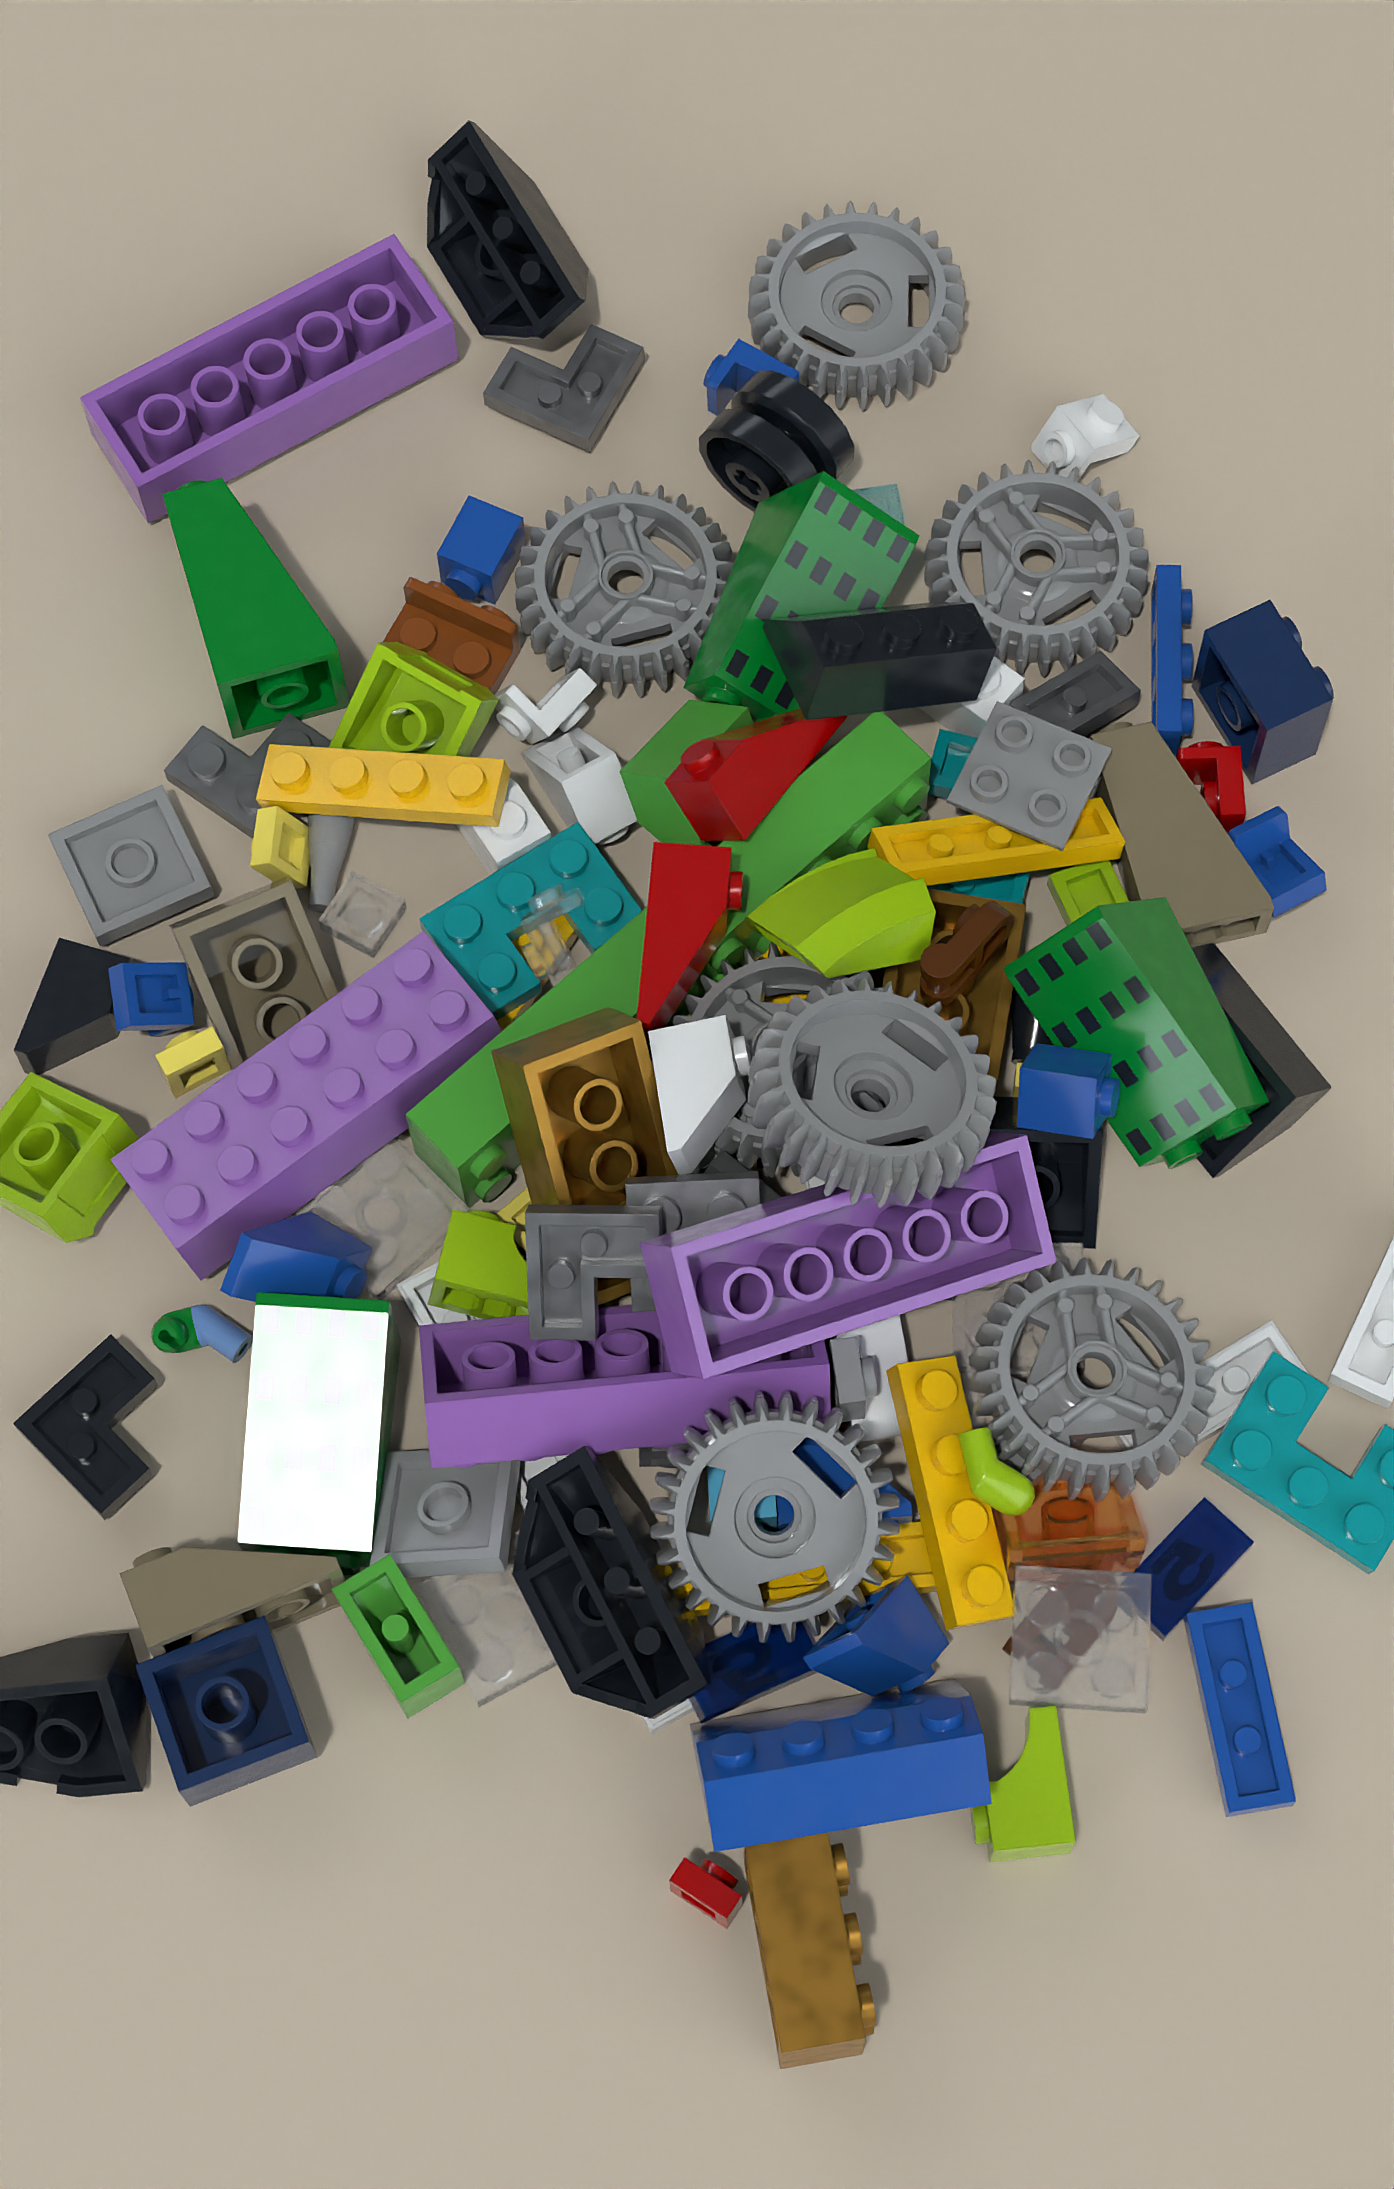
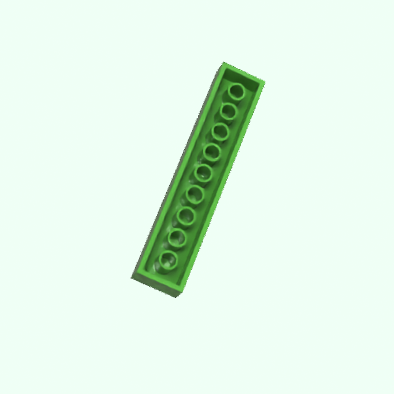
(826, 813)

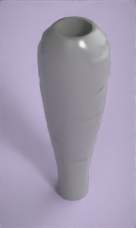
(327, 848)

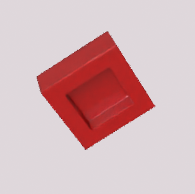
(707, 1889)

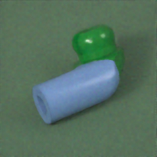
(198, 1328)

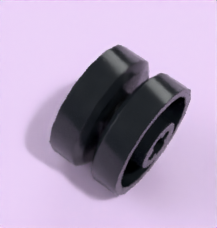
(774, 439)

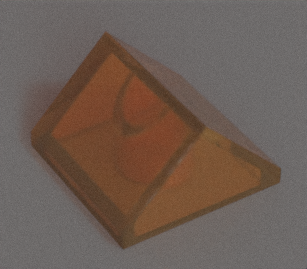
(1072, 1532)

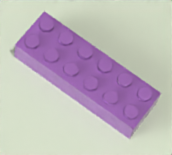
(272, 375)
(307, 1105)
(826, 1266)
(526, 1399)

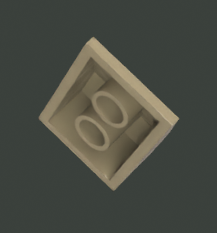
(255, 966)
(208, 1591)

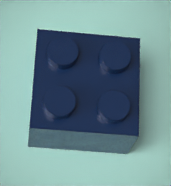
(1262, 690)
(226, 1711)

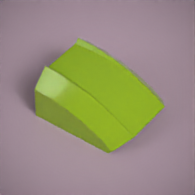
(414, 706)
(849, 916)
(59, 1158)

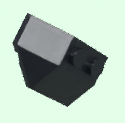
(500, 240)
(601, 1593)

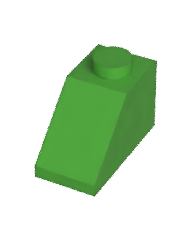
(399, 1636)

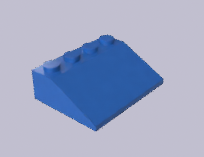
(840, 1764)

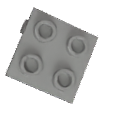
(1029, 775)

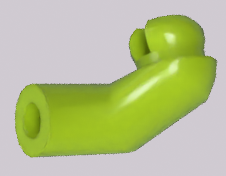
(991, 1478)

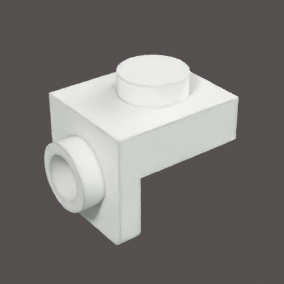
(1083, 434)
(556, 709)

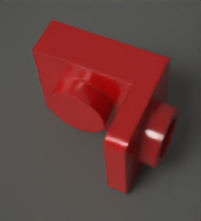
(1220, 776)

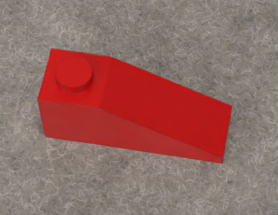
(739, 775)
(684, 923)

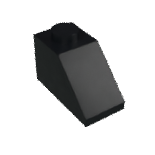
(70, 1008)

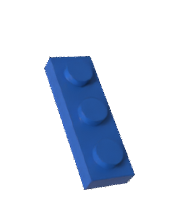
(1169, 656)
(1239, 1709)

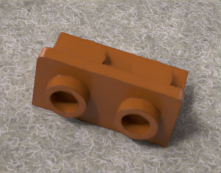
(457, 633)

